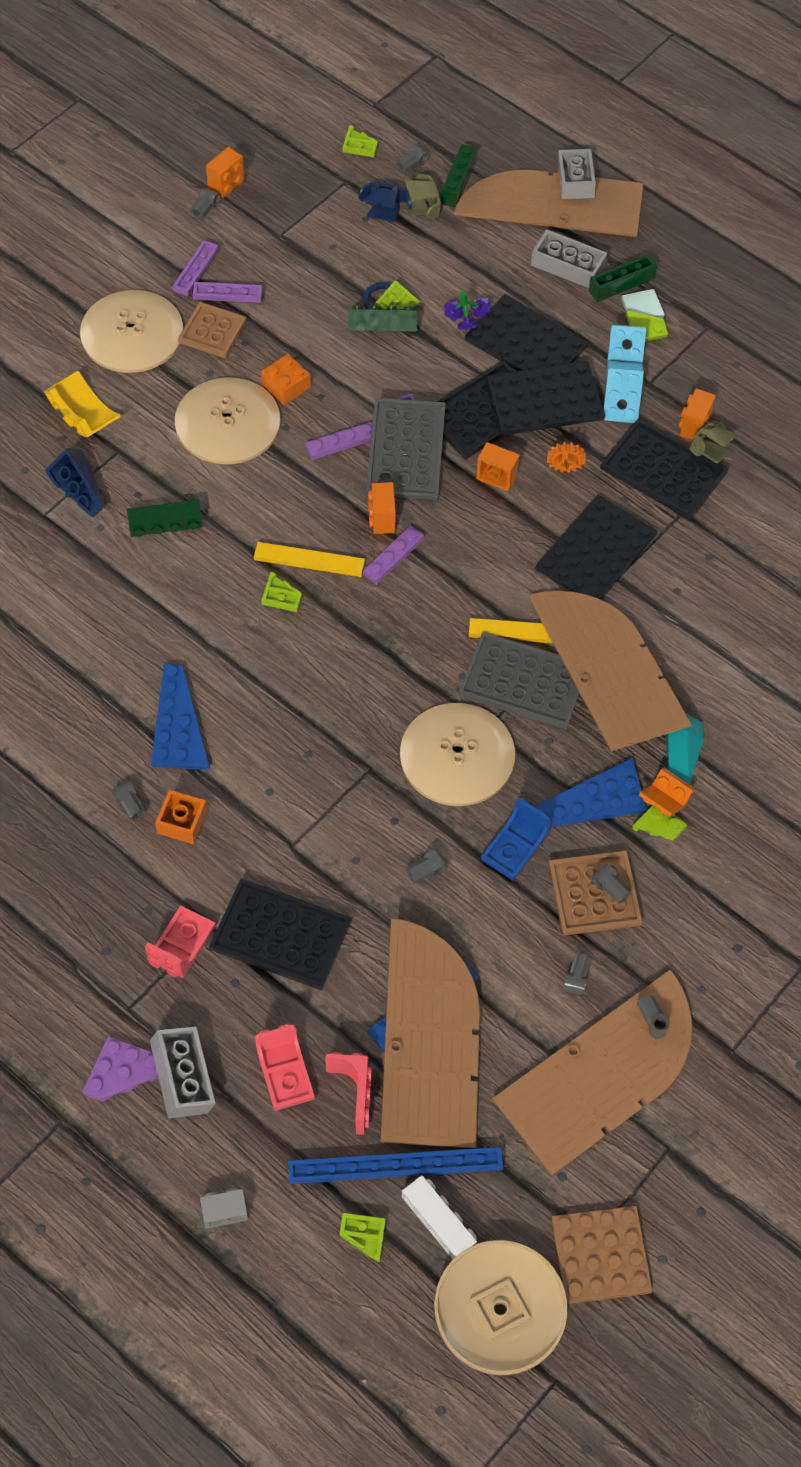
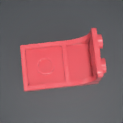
(180, 942)
(283, 1067)
(356, 1068)

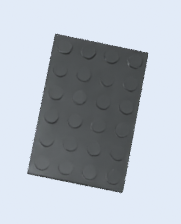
(407, 447)
(520, 681)

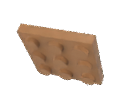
(212, 330)

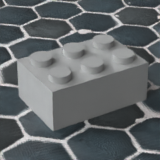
(576, 174)

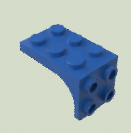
(518, 839)

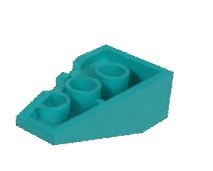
(684, 749)

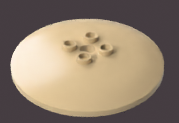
(131, 348)
(230, 439)
(452, 776)
(508, 1276)

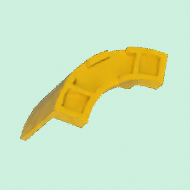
(80, 405)

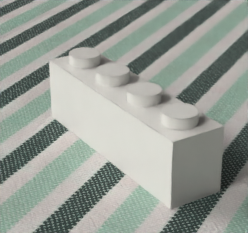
(438, 1217)

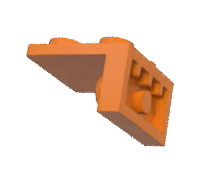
(668, 793)

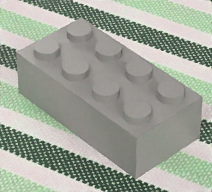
(568, 258)
(182, 1072)

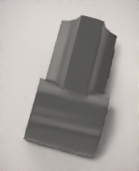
(415, 156)
(207, 199)
(127, 797)
(431, 864)
(607, 879)
(576, 978)
(653, 1015)

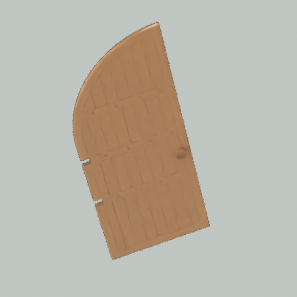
(536, 200)
(610, 668)
(429, 1042)
(599, 1077)

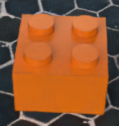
(225, 172)
(286, 379)
(697, 413)
(497, 466)
(381, 508)
(181, 817)

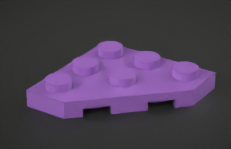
(119, 1070)

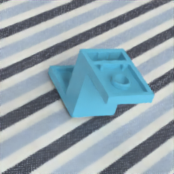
(624, 373)

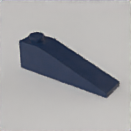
(75, 477)

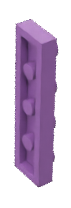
(195, 268)
(227, 292)
(339, 441)
(393, 555)

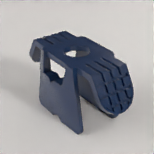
(384, 199)

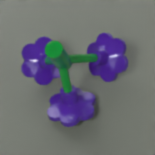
(454, 310)

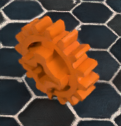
(566, 457)

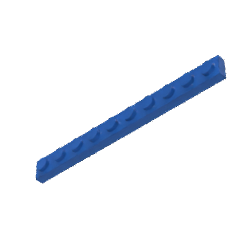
(395, 1165)

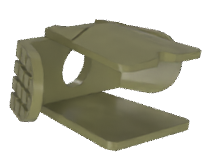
(420, 191)
(717, 432)

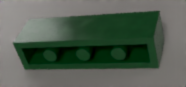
(458, 175)
(622, 278)
(382, 319)
(164, 518)

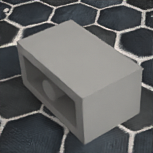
(223, 1208)

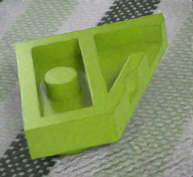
(359, 143)
(396, 296)
(281, 594)
(659, 824)
(364, 1233)

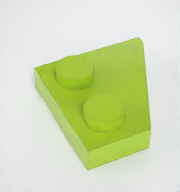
(655, 326)

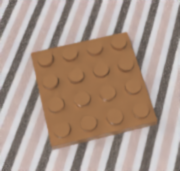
(583, 905)
(601, 1254)

